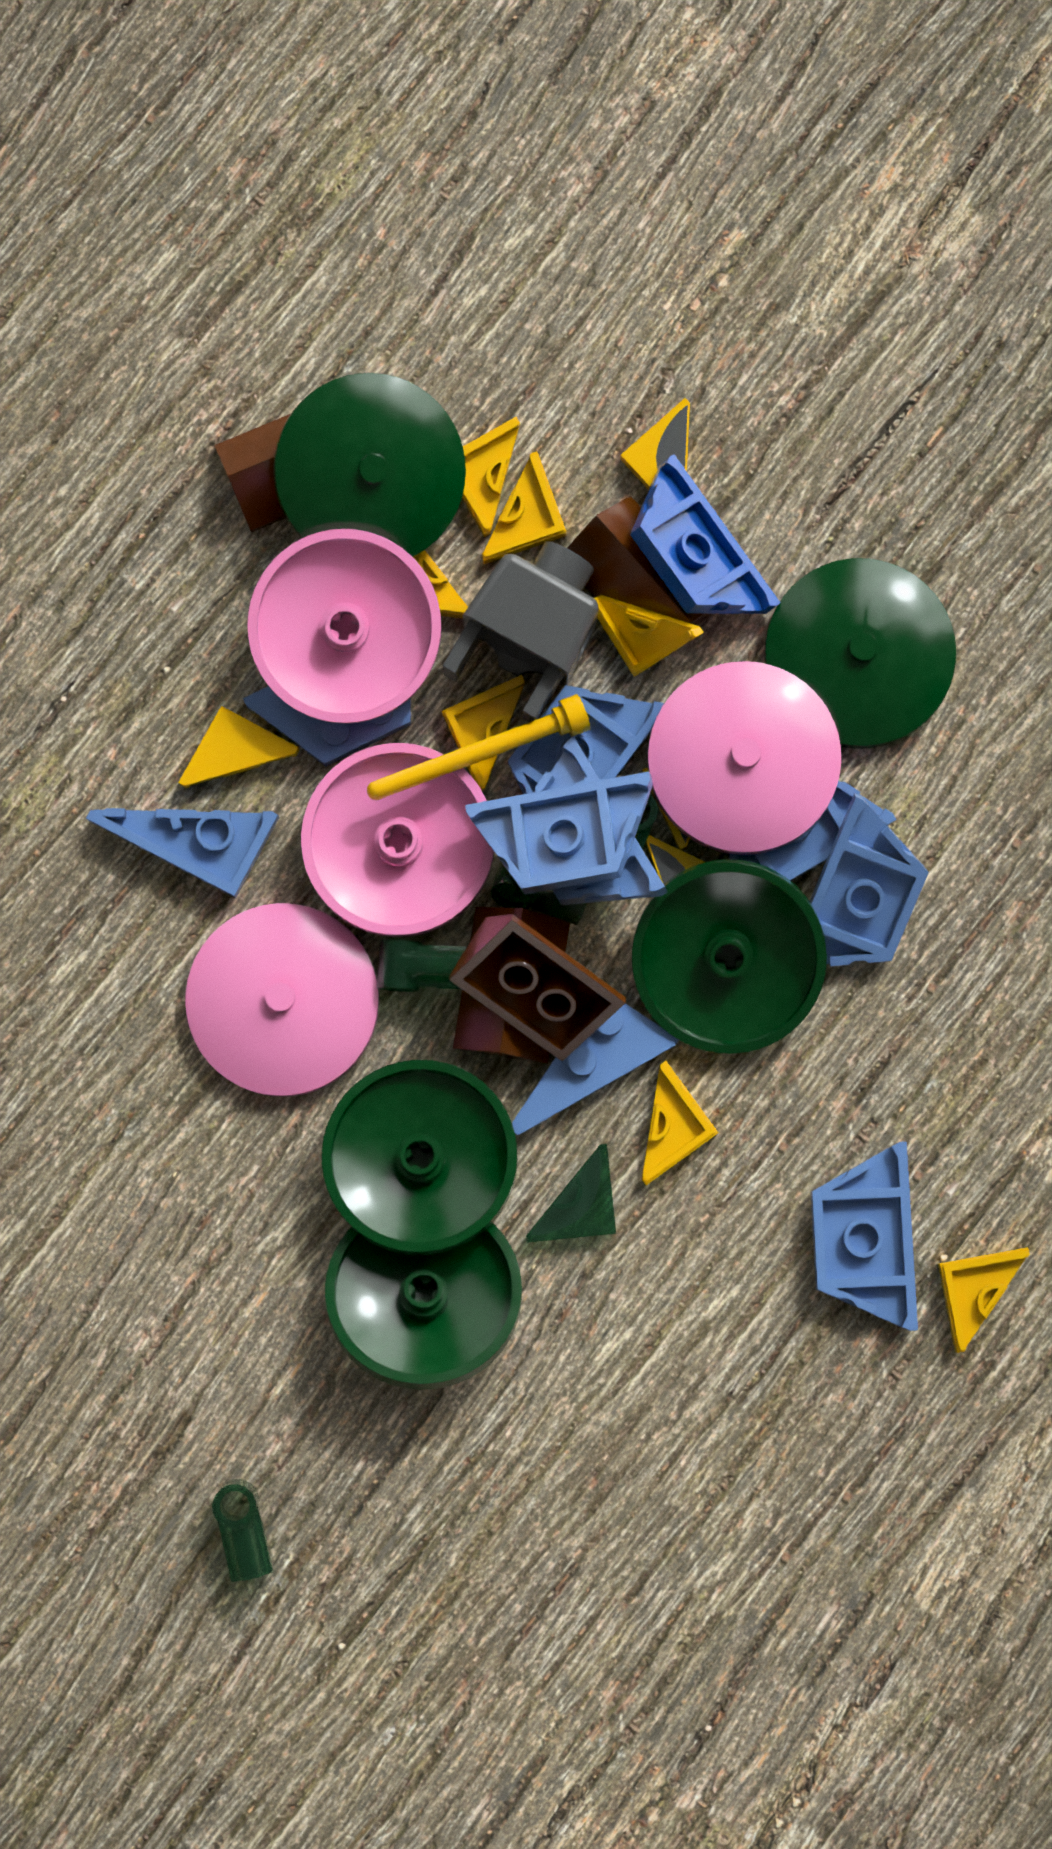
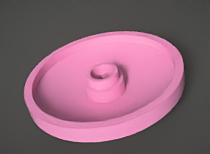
(344, 626)
(744, 758)
(399, 859)
(282, 1000)

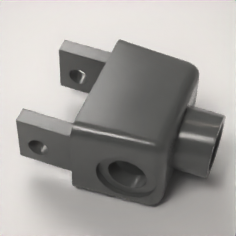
(531, 620)

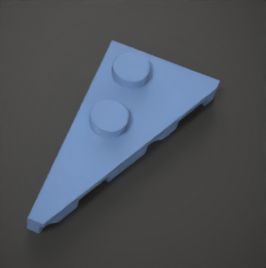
(208, 845)
(606, 1055)

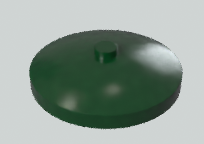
(370, 460)
(867, 646)
(729, 956)
(419, 1157)
(424, 1315)

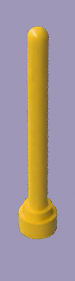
(565, 718)

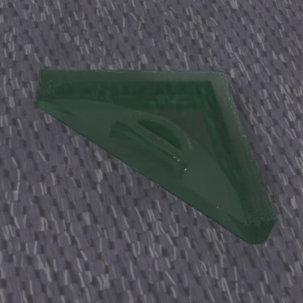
(583, 1205)

